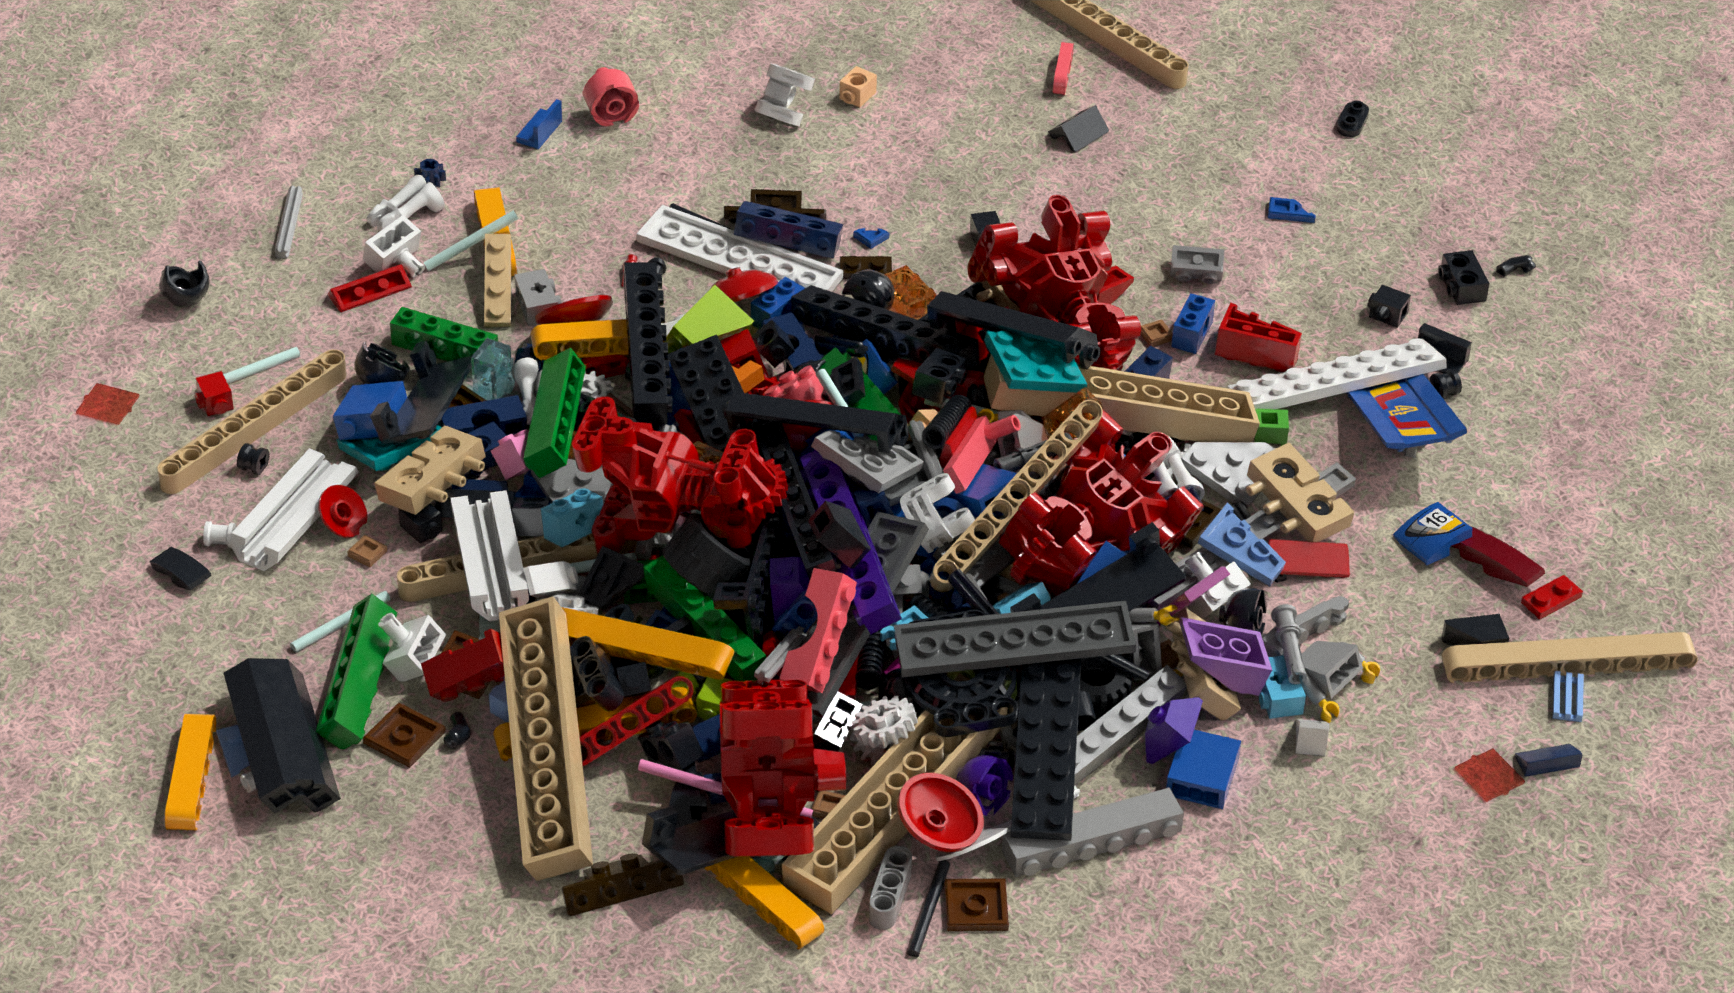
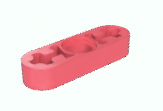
(1063, 68)

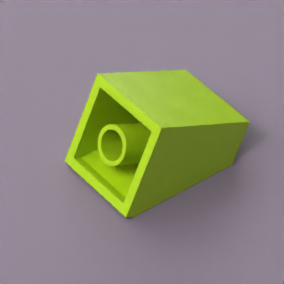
(709, 316)

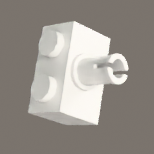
(394, 247)
(1218, 594)
(411, 646)

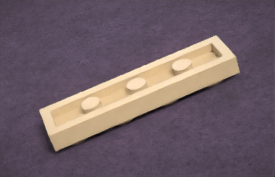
(497, 280)

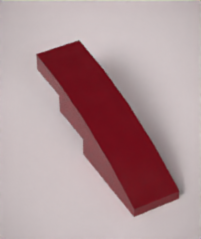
(1499, 559)

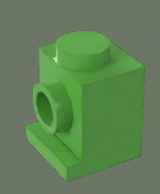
(1273, 426)

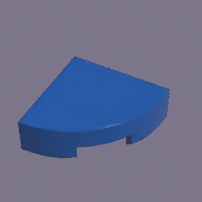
(870, 237)

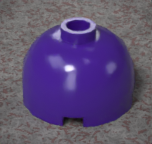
(987, 778)

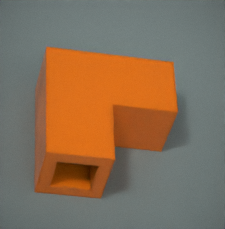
(749, 375)

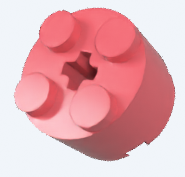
(610, 96)
(798, 386)

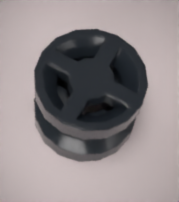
(1446, 383)
(253, 458)

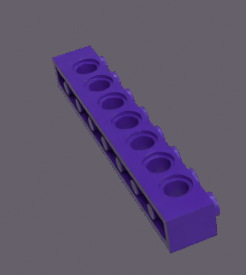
(873, 595)

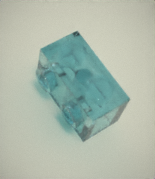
(492, 370)

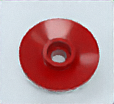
(342, 511)

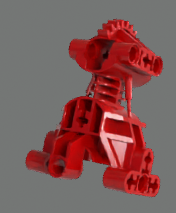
(1059, 275)
(662, 473)
(1096, 502)
(771, 757)

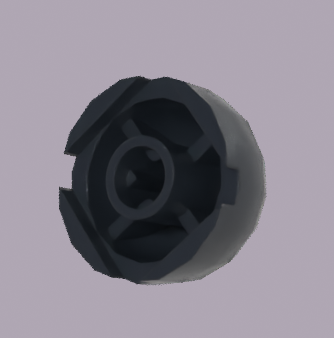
(379, 365)
(1245, 610)

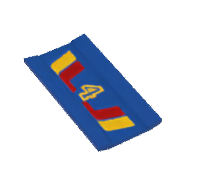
(1408, 413)

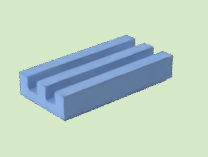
(1568, 679)

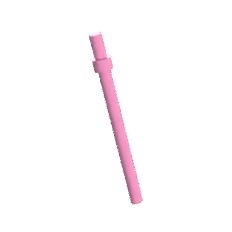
(698, 782)

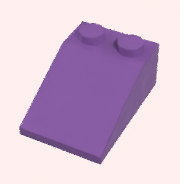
(1228, 654)

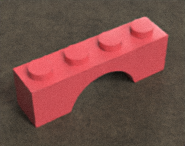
(832, 598)

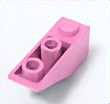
(510, 454)

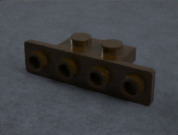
(781, 199)
(618, 882)

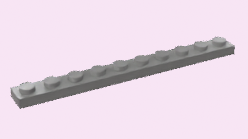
(1262, 526)

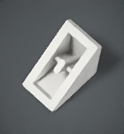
(1311, 737)

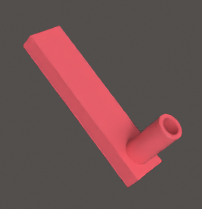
(976, 447)

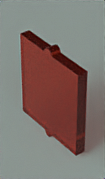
(107, 403)
(1489, 775)

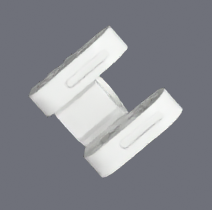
(781, 92)
(918, 506)

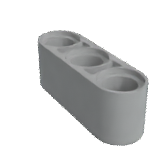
(890, 887)

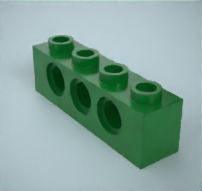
(444, 337)

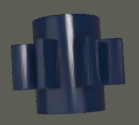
(431, 171)

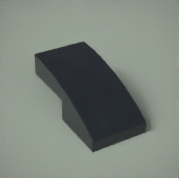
(181, 568)

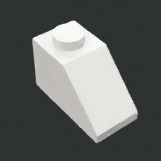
(551, 578)

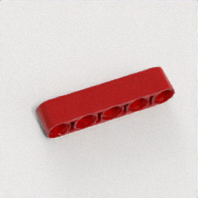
(644, 717)

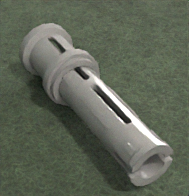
(1288, 634)

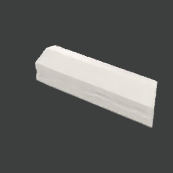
(287, 510)
(490, 554)

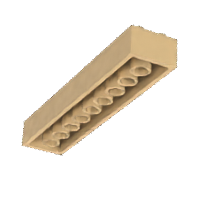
(1144, 404)
(545, 739)
(867, 818)

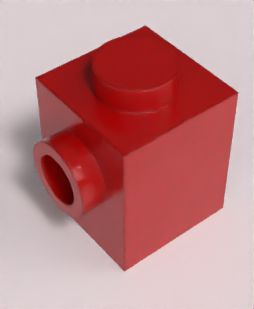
(213, 394)

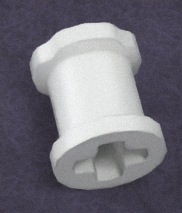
(217, 533)

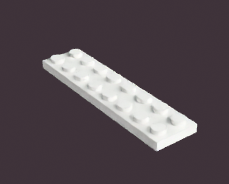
(721, 250)
(1342, 375)

